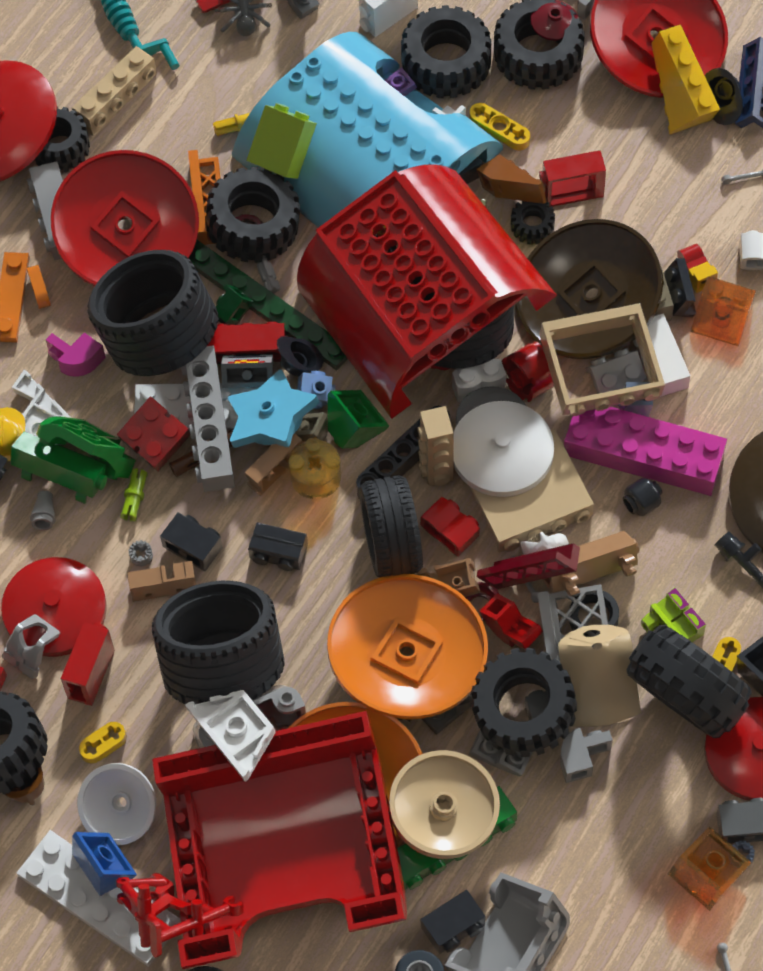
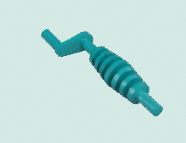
(123, 20)

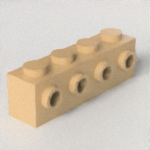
(115, 89)
(436, 446)

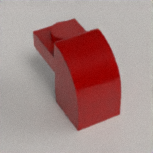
(508, 623)

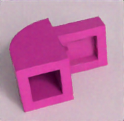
(78, 358)

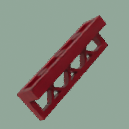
(531, 567)

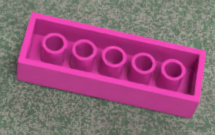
(647, 448)

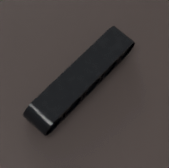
(391, 460)

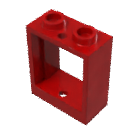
(574, 178)

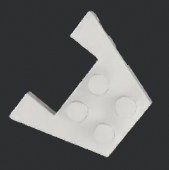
(41, 404)

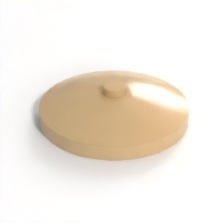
(444, 804)

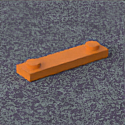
(12, 294)

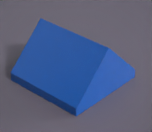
(100, 860)

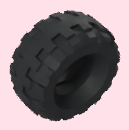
(689, 681)

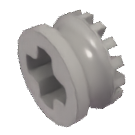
(141, 546)

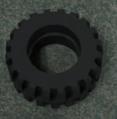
(442, 27)
(533, 67)
(257, 189)
(516, 670)
(25, 745)

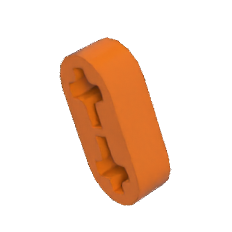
(38, 286)

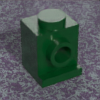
(232, 305)

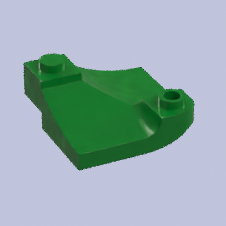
(89, 438)

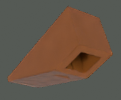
(509, 181)

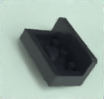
(680, 288)

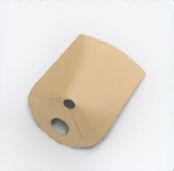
(600, 676)

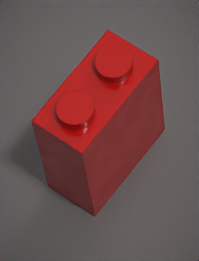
(87, 663)

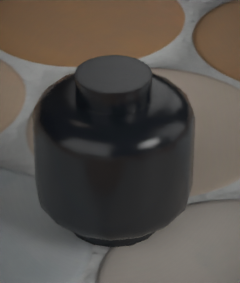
(642, 496)

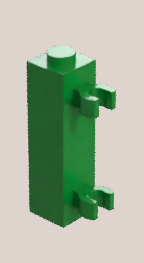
(58, 465)

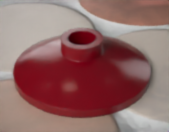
(549, 26)

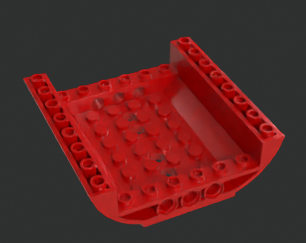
(369, 294)

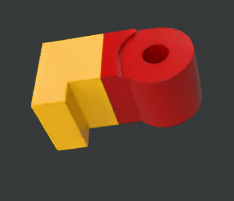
(697, 266)

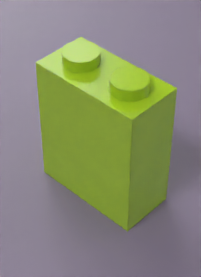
(281, 140)

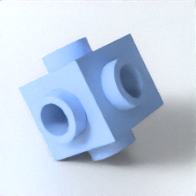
(317, 384)

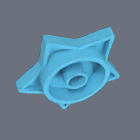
(270, 412)

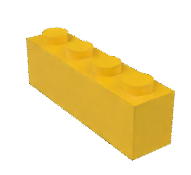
(682, 81)

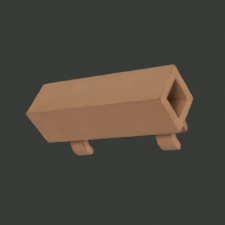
(598, 560)

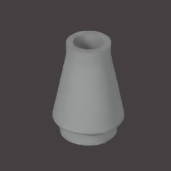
(43, 512)

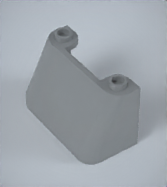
(278, 702)
(518, 932)

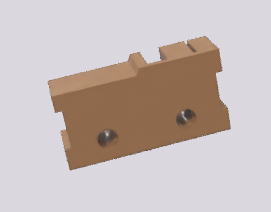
(267, 468)
(457, 575)
(155, 584)

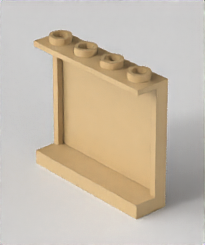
(545, 508)

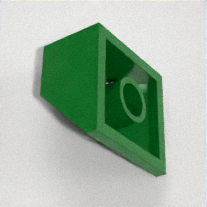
(353, 418)

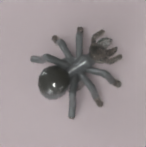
(244, 15)

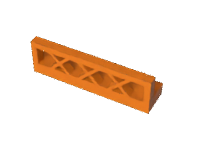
(198, 187)

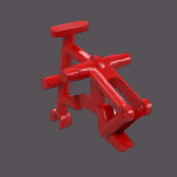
(151, 928)

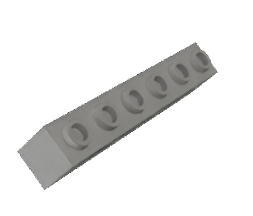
(218, 474)

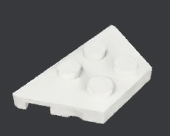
(235, 728)

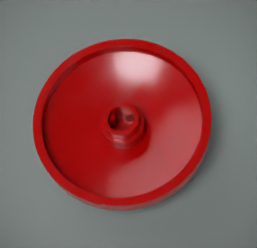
(60, 594)
(738, 755)

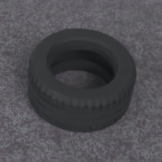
(391, 526)

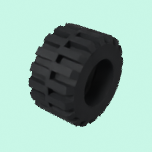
(71, 150)

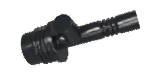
(731, 548)

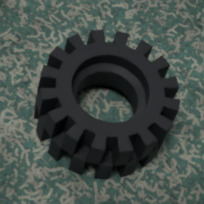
(532, 232)

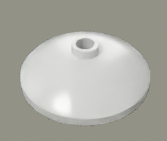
(101, 806)

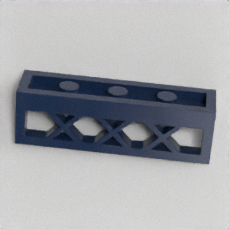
(751, 83)

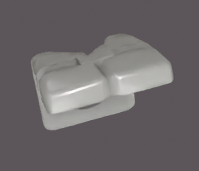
(28, 657)

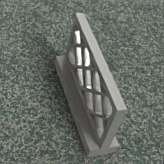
(550, 617)

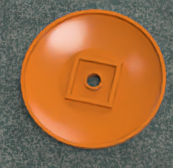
(415, 614)

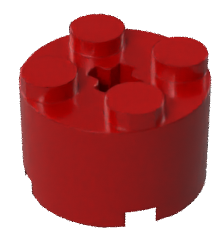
(528, 372)

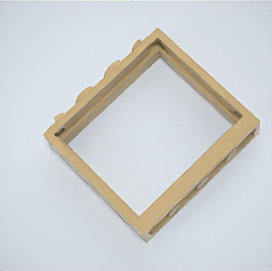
(597, 322)

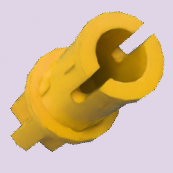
(229, 125)

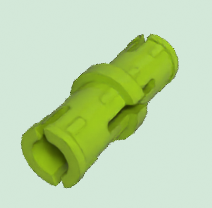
(134, 494)

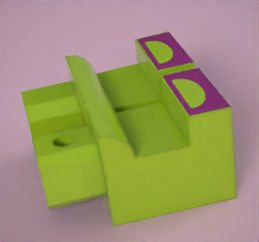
(675, 614)

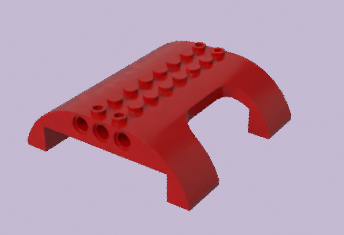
(288, 838)

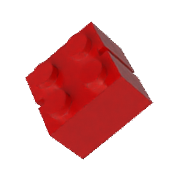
(154, 433)

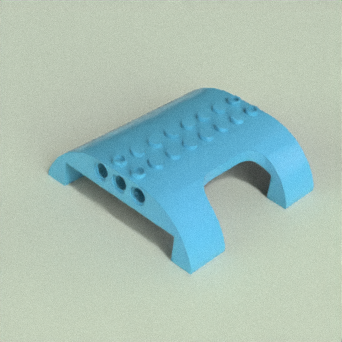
(361, 126)

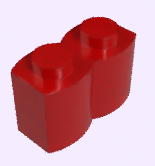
(450, 526)

